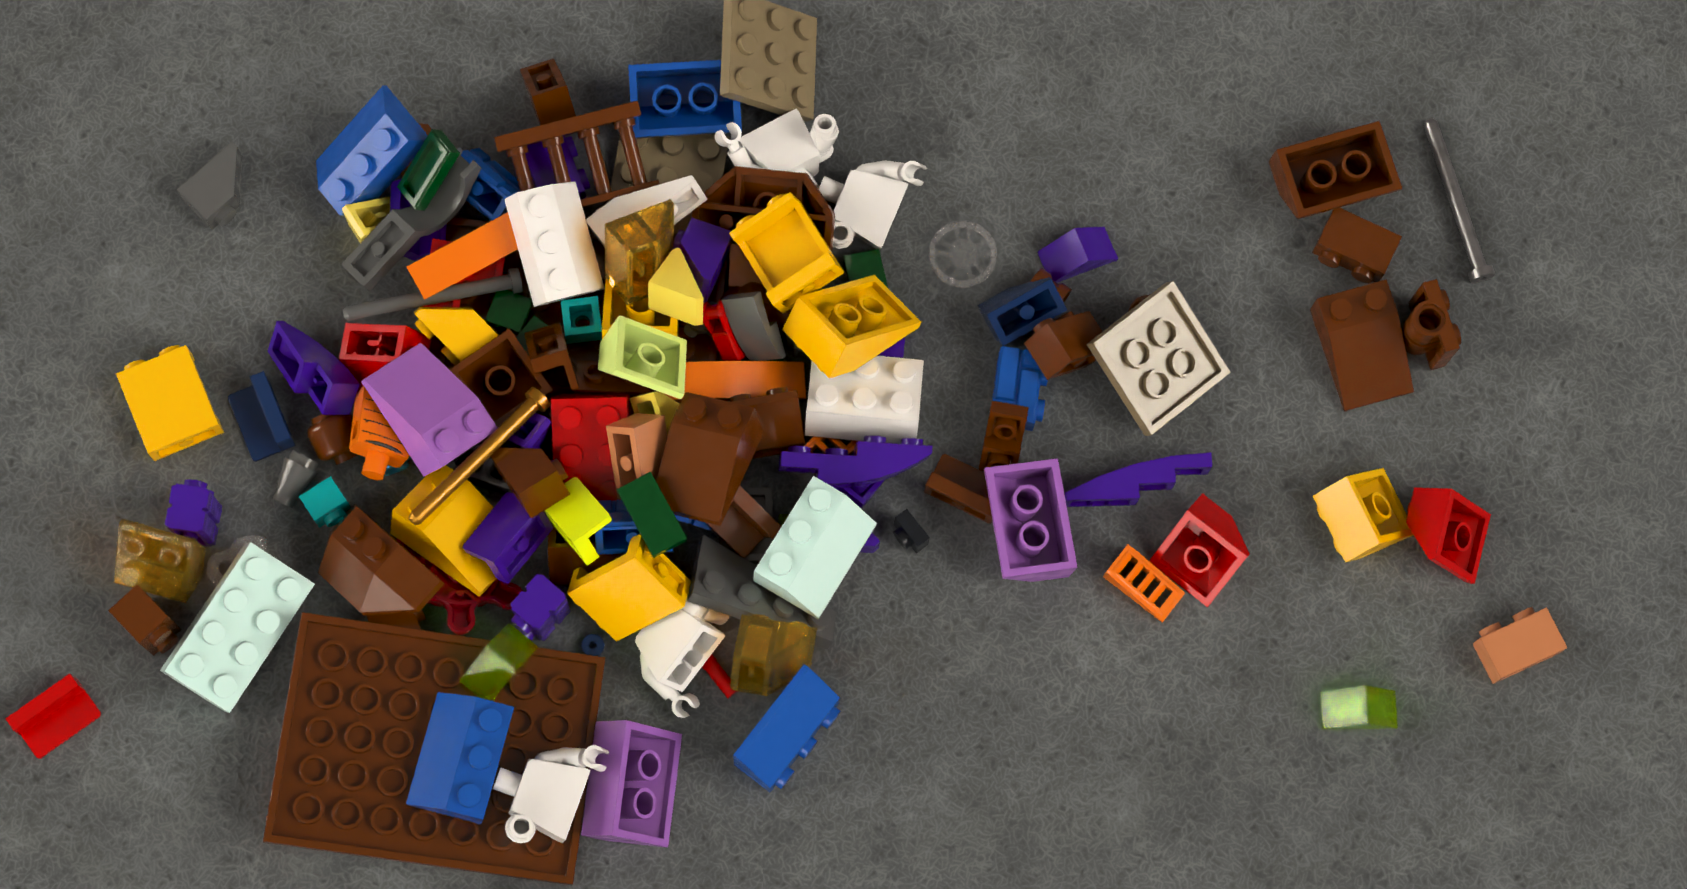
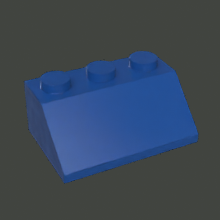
(680, 99)
(369, 152)
(787, 730)
(460, 756)

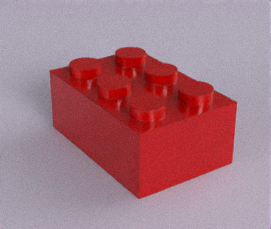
(582, 437)

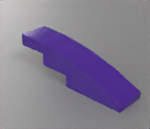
(1123, 485)

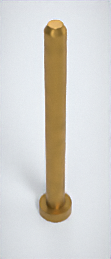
(534, 402)

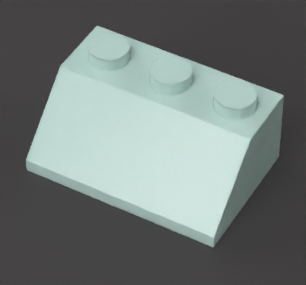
(814, 548)

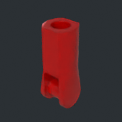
(721, 332)

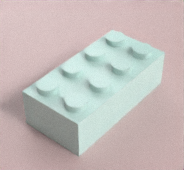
(237, 627)

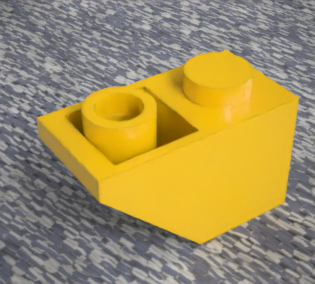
(457, 328)

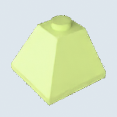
(644, 356)

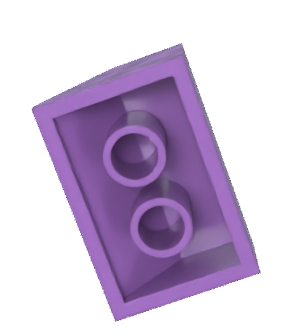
(1031, 521)
(637, 789)

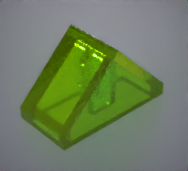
(498, 663)
(1358, 708)

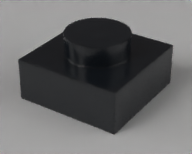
(910, 532)

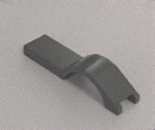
(404, 227)

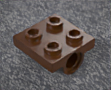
(1429, 326)

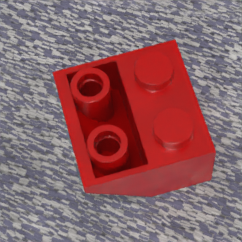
(373, 346)

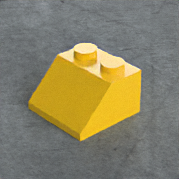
(1362, 514)

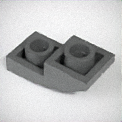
(751, 327)

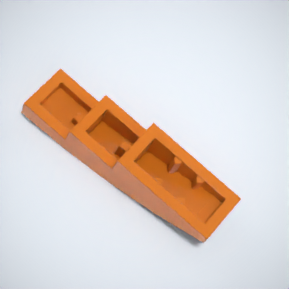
(464, 256)
(732, 378)

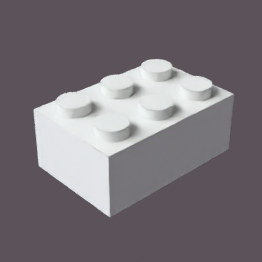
(871, 401)

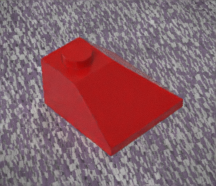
(1449, 529)
(1202, 550)

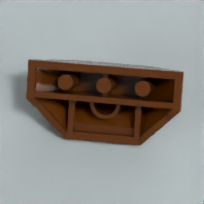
(748, 191)
(375, 568)

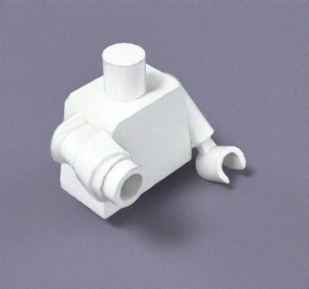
(783, 144)
(868, 200)
(677, 649)
(547, 792)

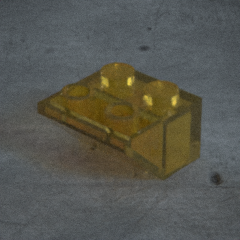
(637, 249)
(158, 561)
(770, 653)

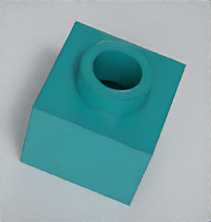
(579, 309)
(325, 503)

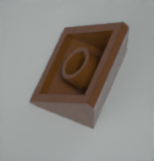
(500, 376)

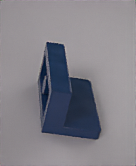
(261, 418)

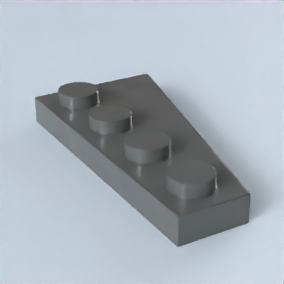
(726, 585)

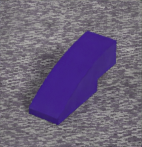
(313, 370)

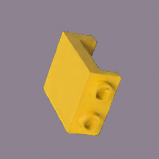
(786, 251)
(169, 402)
(630, 590)

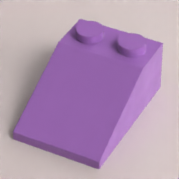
(428, 408)

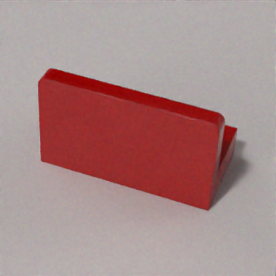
(54, 716)

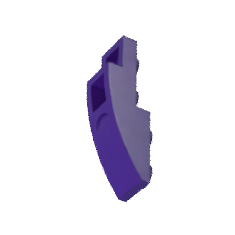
(871, 463)

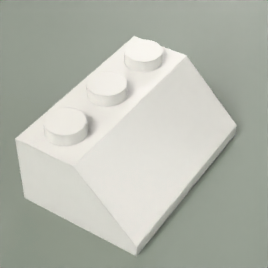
(554, 243)

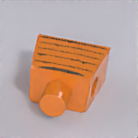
(374, 438)

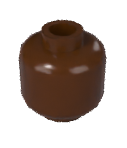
(331, 437)

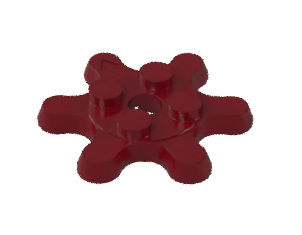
(461, 601)

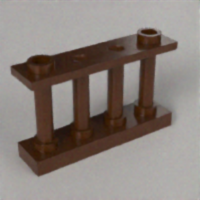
(587, 129)

